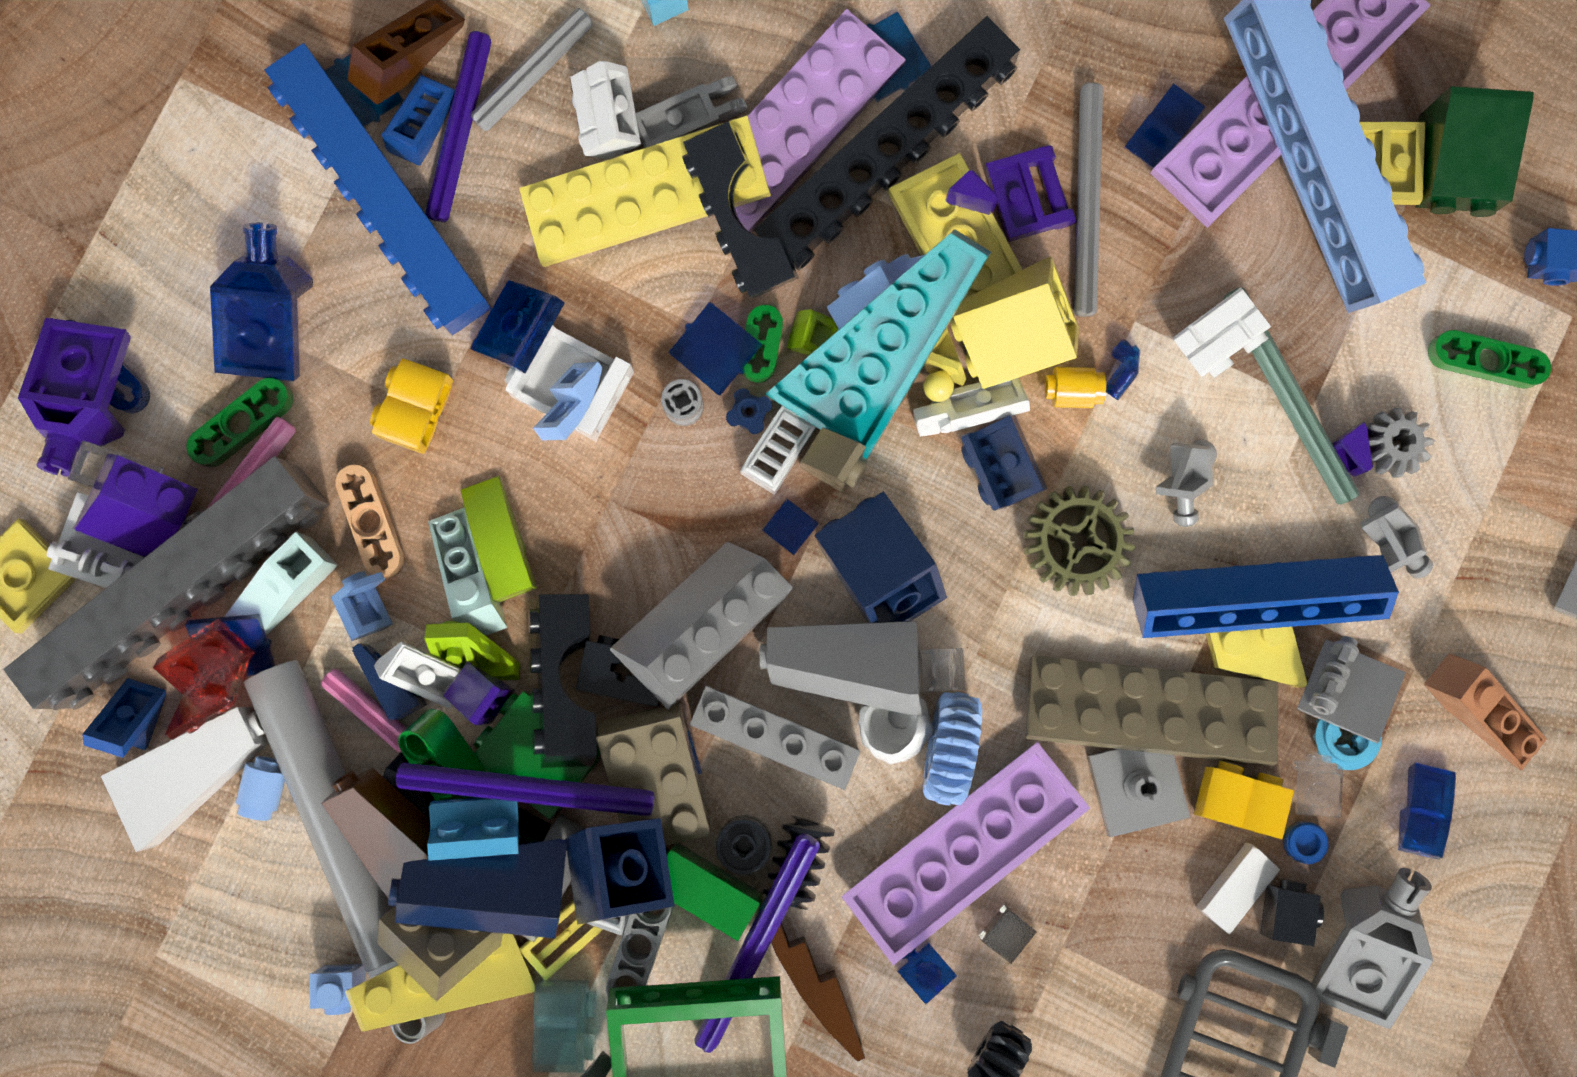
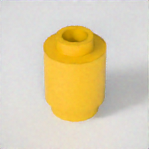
(1075, 387)

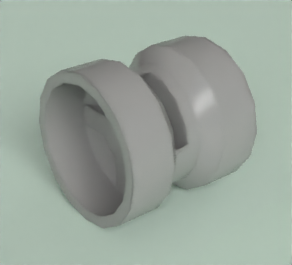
(686, 408)

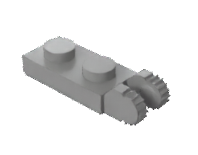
(688, 112)

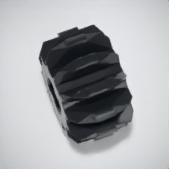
(1001, 1053)

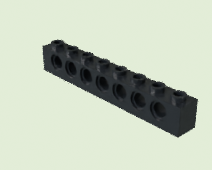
(982, 46)

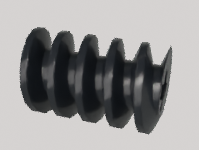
(795, 829)

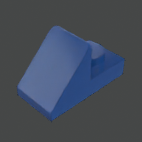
(126, 719)

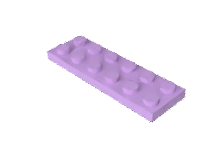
(816, 106)
(965, 853)

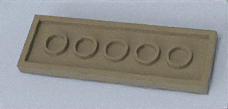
(1152, 710)

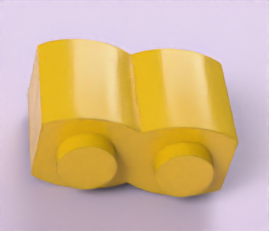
(411, 405)
(1244, 801)

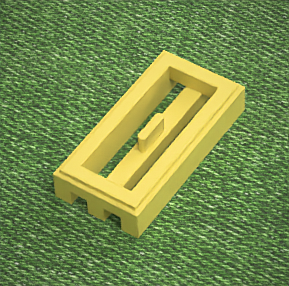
(536, 960)

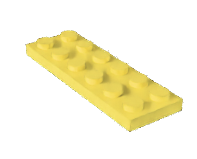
(627, 198)

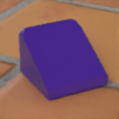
(972, 194)
(1354, 450)

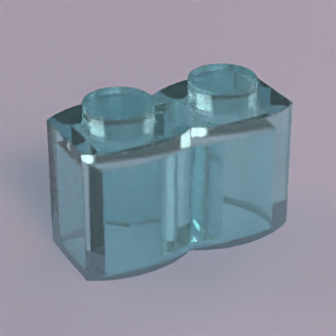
(561, 1026)

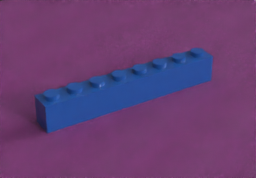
(377, 189)

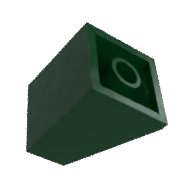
(1473, 149)

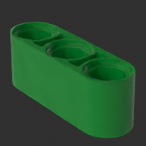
(437, 742)

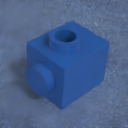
(1553, 256)

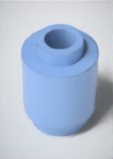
(260, 789)

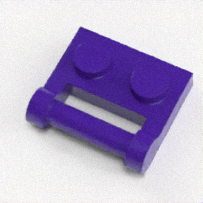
(1017, 196)

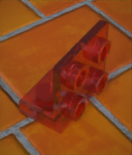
(207, 673)

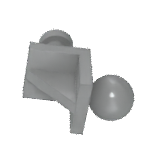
(1190, 477)
(1397, 537)

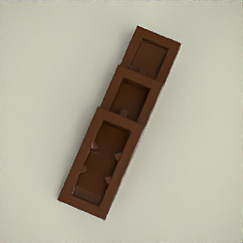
(819, 992)

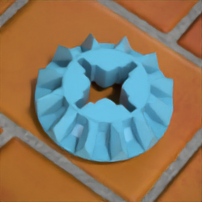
(1348, 758)

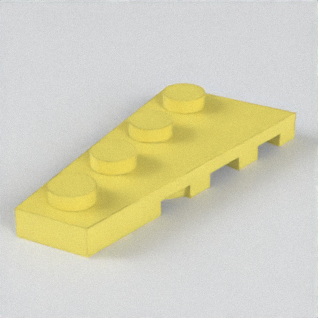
(398, 998)

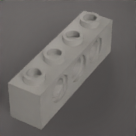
(775, 737)

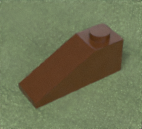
(401, 49)

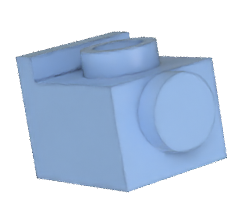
(329, 987)

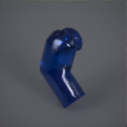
(1127, 370)

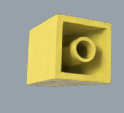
(1017, 325)

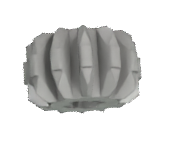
(1410, 437)

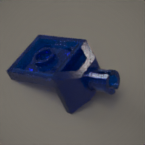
(258, 310)

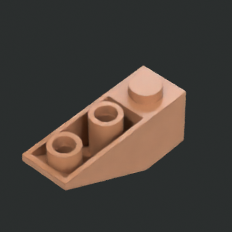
(1485, 708)

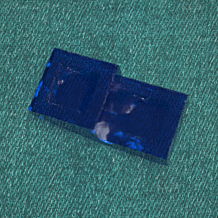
(1164, 126)
(1428, 813)

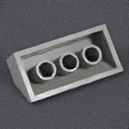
(701, 622)

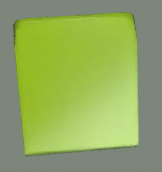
(810, 331)

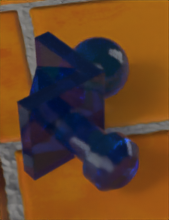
(926, 972)

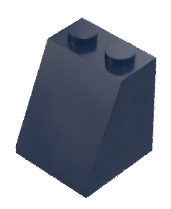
(881, 562)
(619, 870)

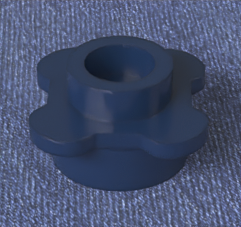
(751, 422)

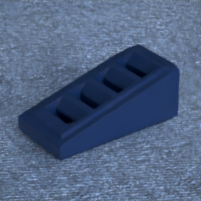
(394, 700)

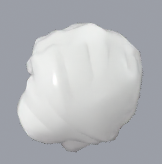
(892, 734)

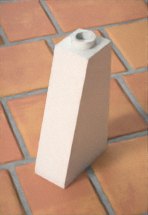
(178, 777)

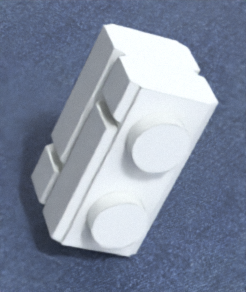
(605, 110)
(1223, 332)

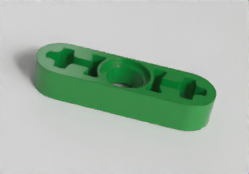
(1506, 352)
(223, 449)

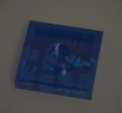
(517, 326)

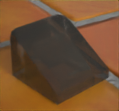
(1007, 934)

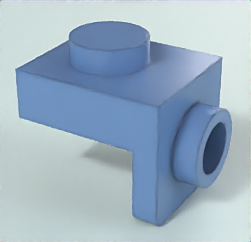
(361, 605)

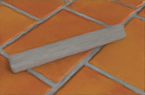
(531, 69)

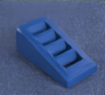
(412, 143)

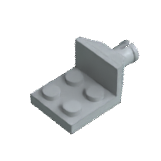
(1378, 951)

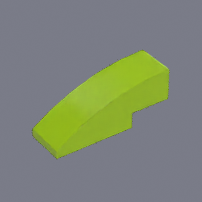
(497, 540)

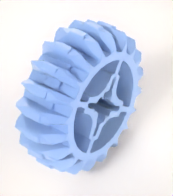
(952, 748)

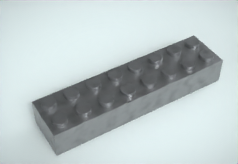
(167, 587)

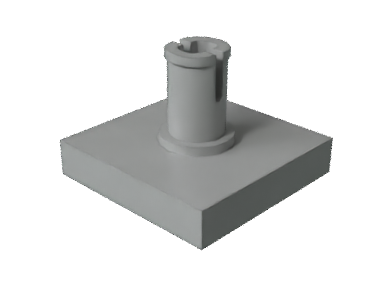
(1137, 790)

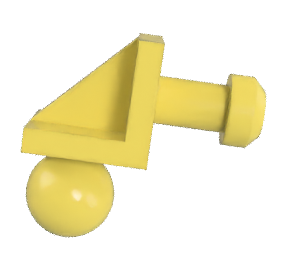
(944, 370)

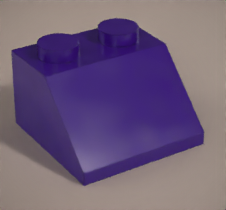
(134, 506)

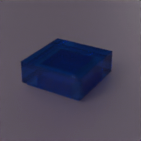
(790, 527)

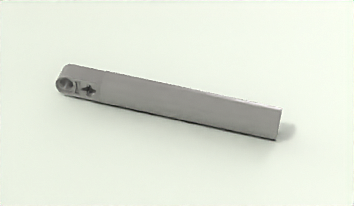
(309, 769)

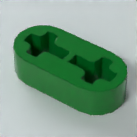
(770, 345)

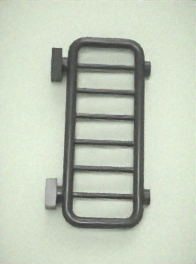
(1323, 1037)

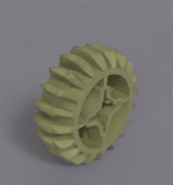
(1094, 548)

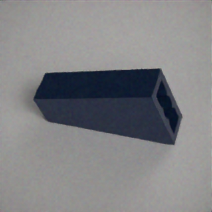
(485, 893)

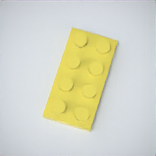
(930, 219)

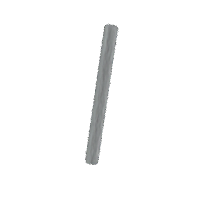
(1088, 200)

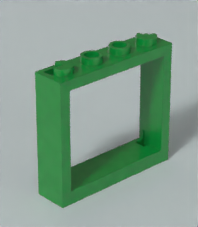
(695, 1002)

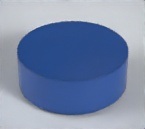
(1305, 842)

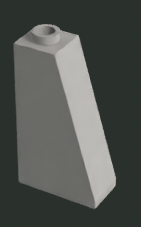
(848, 662)

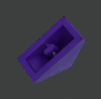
(478, 694)

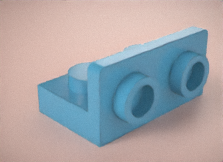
(472, 828)

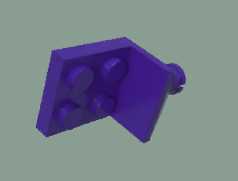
(72, 388)

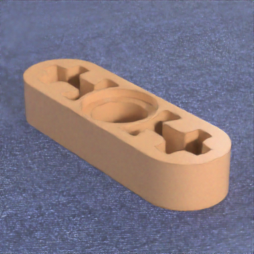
(369, 489)

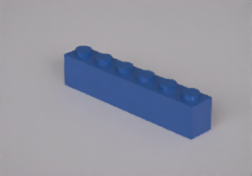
(1264, 596)

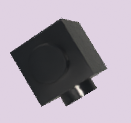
(1291, 913)

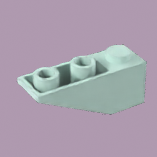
(463, 575)
(284, 581)

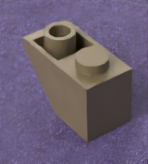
(835, 460)

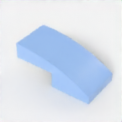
(574, 395)

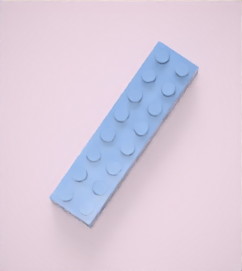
(1325, 150)

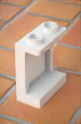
(552, 361)

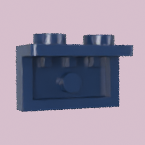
(1002, 463)

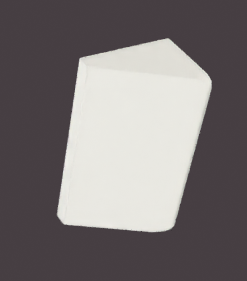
(417, 672)
(1238, 887)

